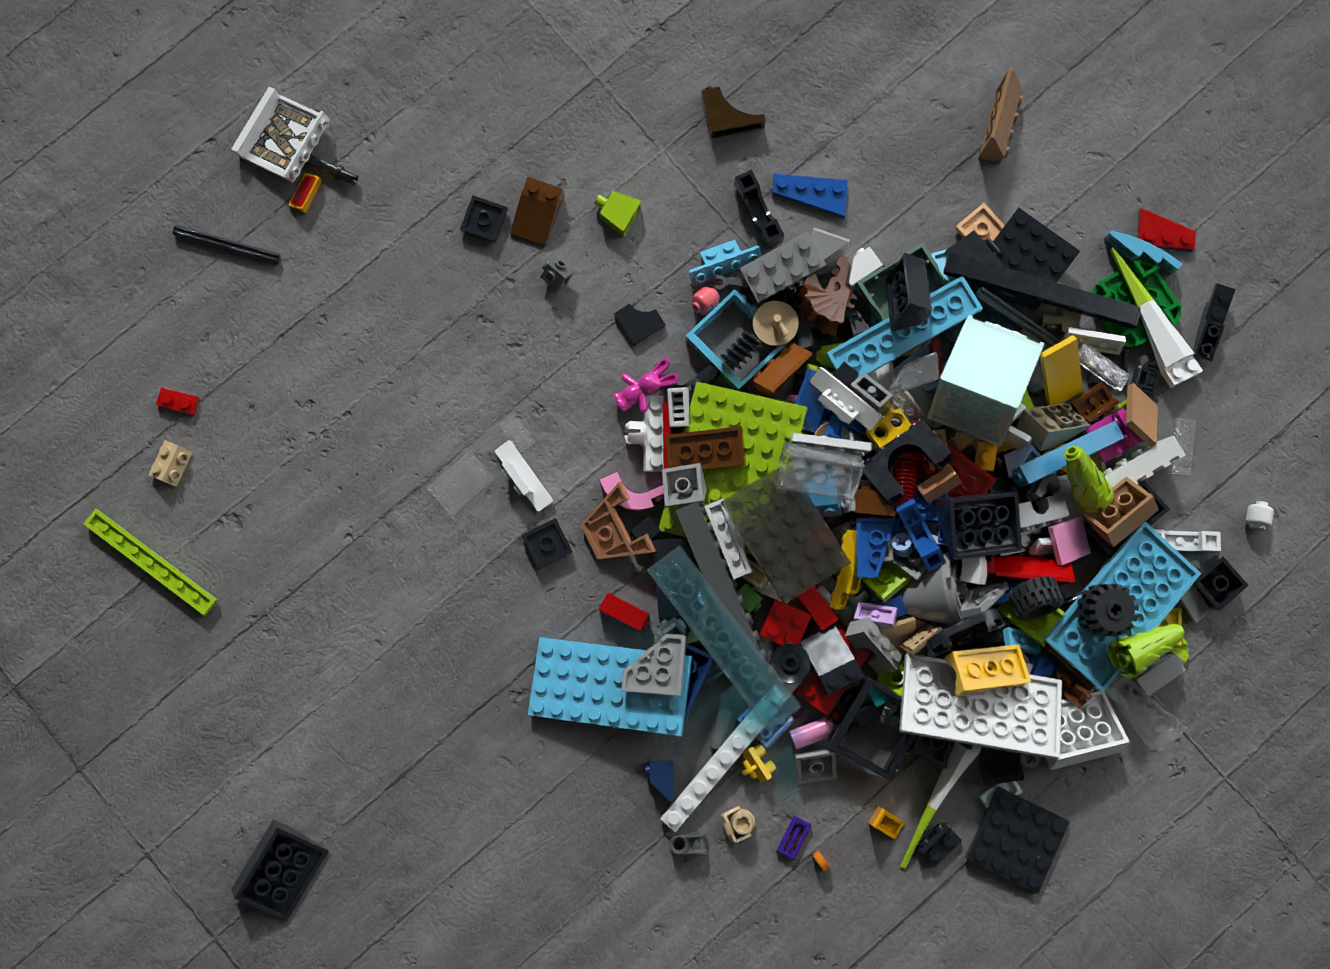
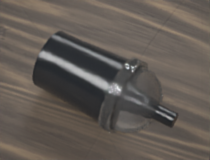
(706, 376)

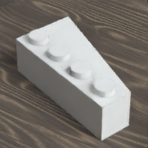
(1145, 461)

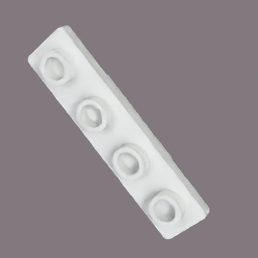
(843, 400)
(524, 478)

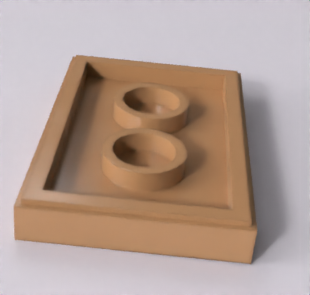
(1142, 414)

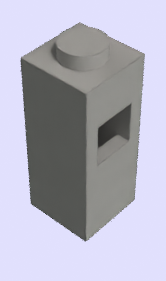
(1160, 674)

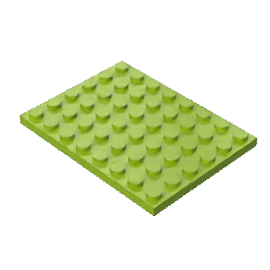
(765, 429)

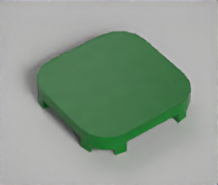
(1116, 288)

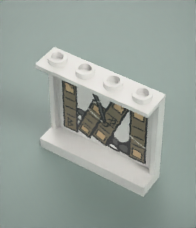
(280, 135)

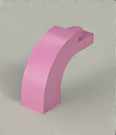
(637, 502)

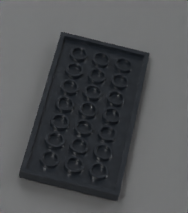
(1025, 248)

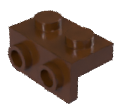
(1094, 403)

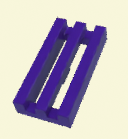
(801, 822)

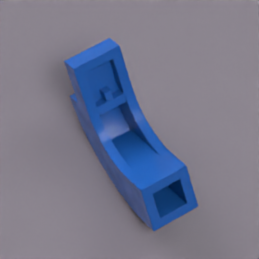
(920, 535)

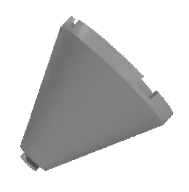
(936, 595)

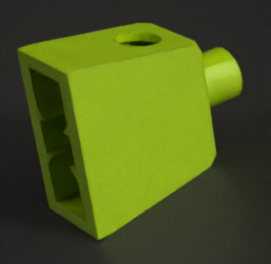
(618, 211)

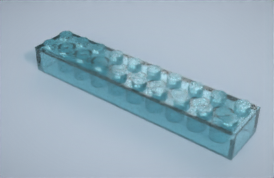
(724, 638)

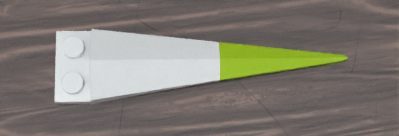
(1170, 349)
(957, 762)

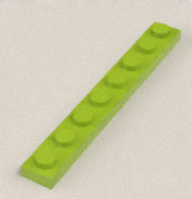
(150, 562)

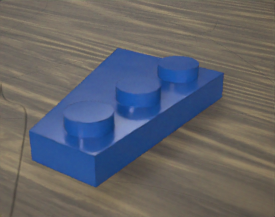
(871, 544)

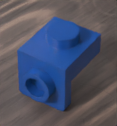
(1041, 666)

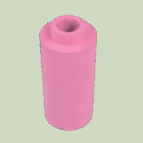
(811, 732)

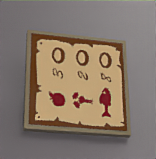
(918, 639)

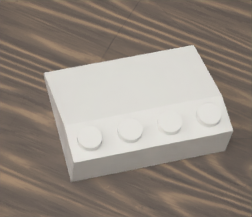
(1088, 732)

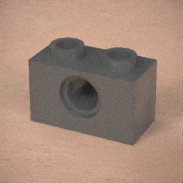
(872, 393)

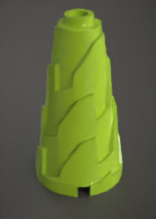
(1087, 483)
(1143, 649)

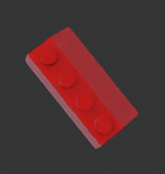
(1026, 568)

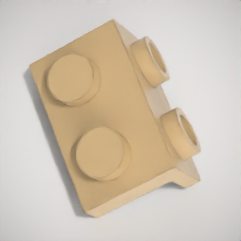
(170, 463)

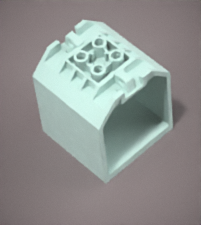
(984, 380)

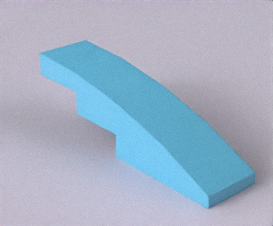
(1134, 248)

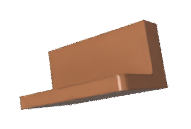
(939, 484)

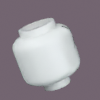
(1259, 516)

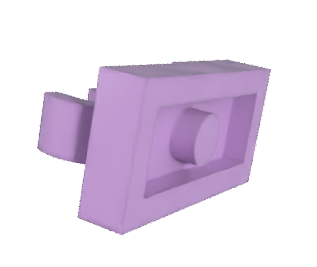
(880, 615)

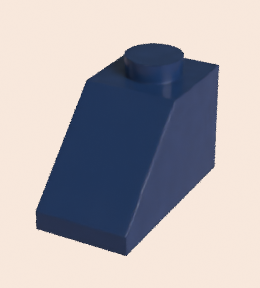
(662, 777)

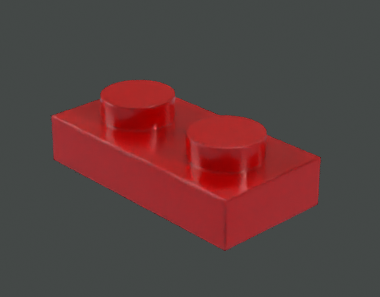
(177, 401)

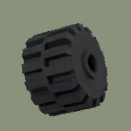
(1107, 609)

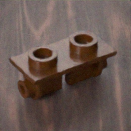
(1072, 690)

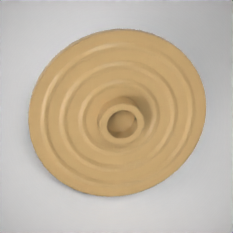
(775, 323)

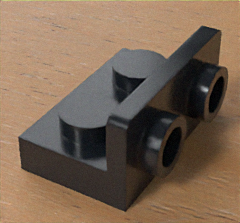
(938, 844)

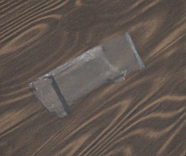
(911, 395)

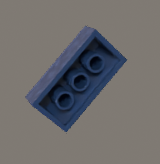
(700, 666)

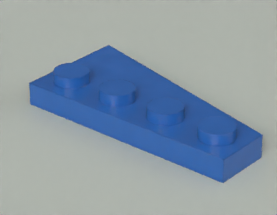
(812, 191)

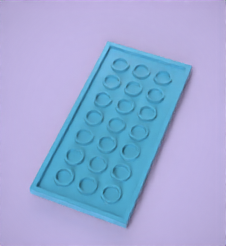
(1152, 574)
(585, 686)

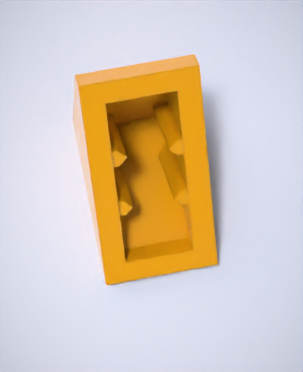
(886, 822)

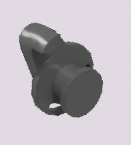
(683, 372)

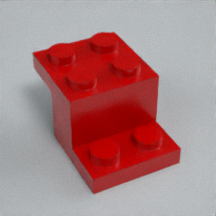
(785, 622)

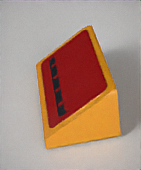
(305, 192)

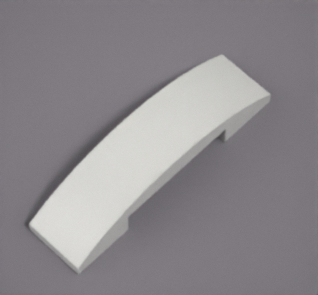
(1192, 541)

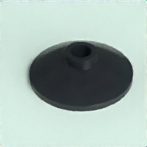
(780, 662)

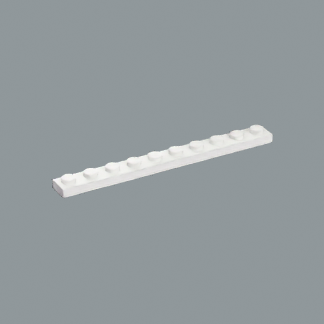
(715, 768)

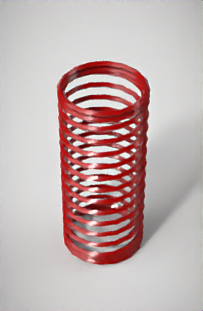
(907, 466)

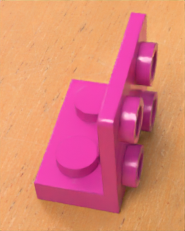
(1130, 437)

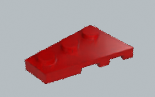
(1164, 232)

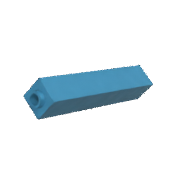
(1055, 459)

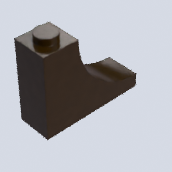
(724, 118)

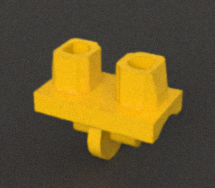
(754, 764)

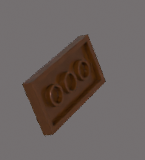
(708, 447)

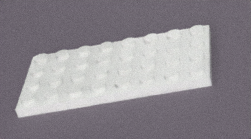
(1004, 718)

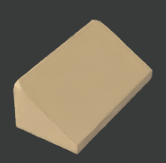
(900, 628)

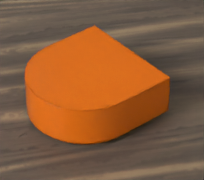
(821, 861)

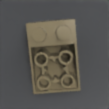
(1051, 425)

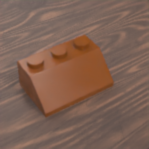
(780, 370)

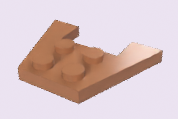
(607, 531)

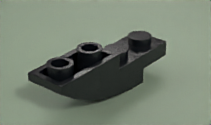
(1212, 322)

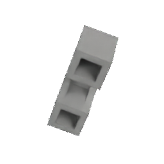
(1049, 509)
(866, 634)

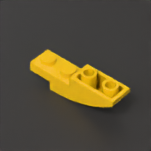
(847, 579)

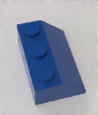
(808, 397)

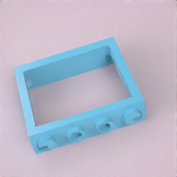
(741, 301)

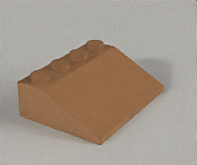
(1001, 118)

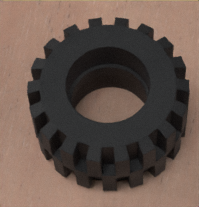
(1035, 598)

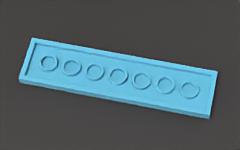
(881, 345)

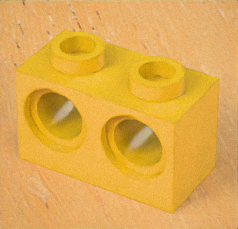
(889, 430)

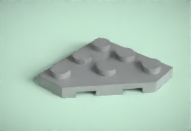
(659, 668)

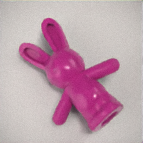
(647, 385)

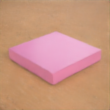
(1069, 540)

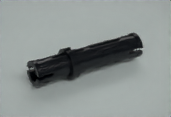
(337, 171)

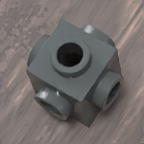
(556, 273)

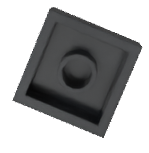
(1219, 582)

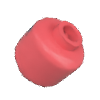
(705, 300)

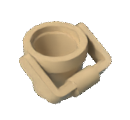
(740, 822)

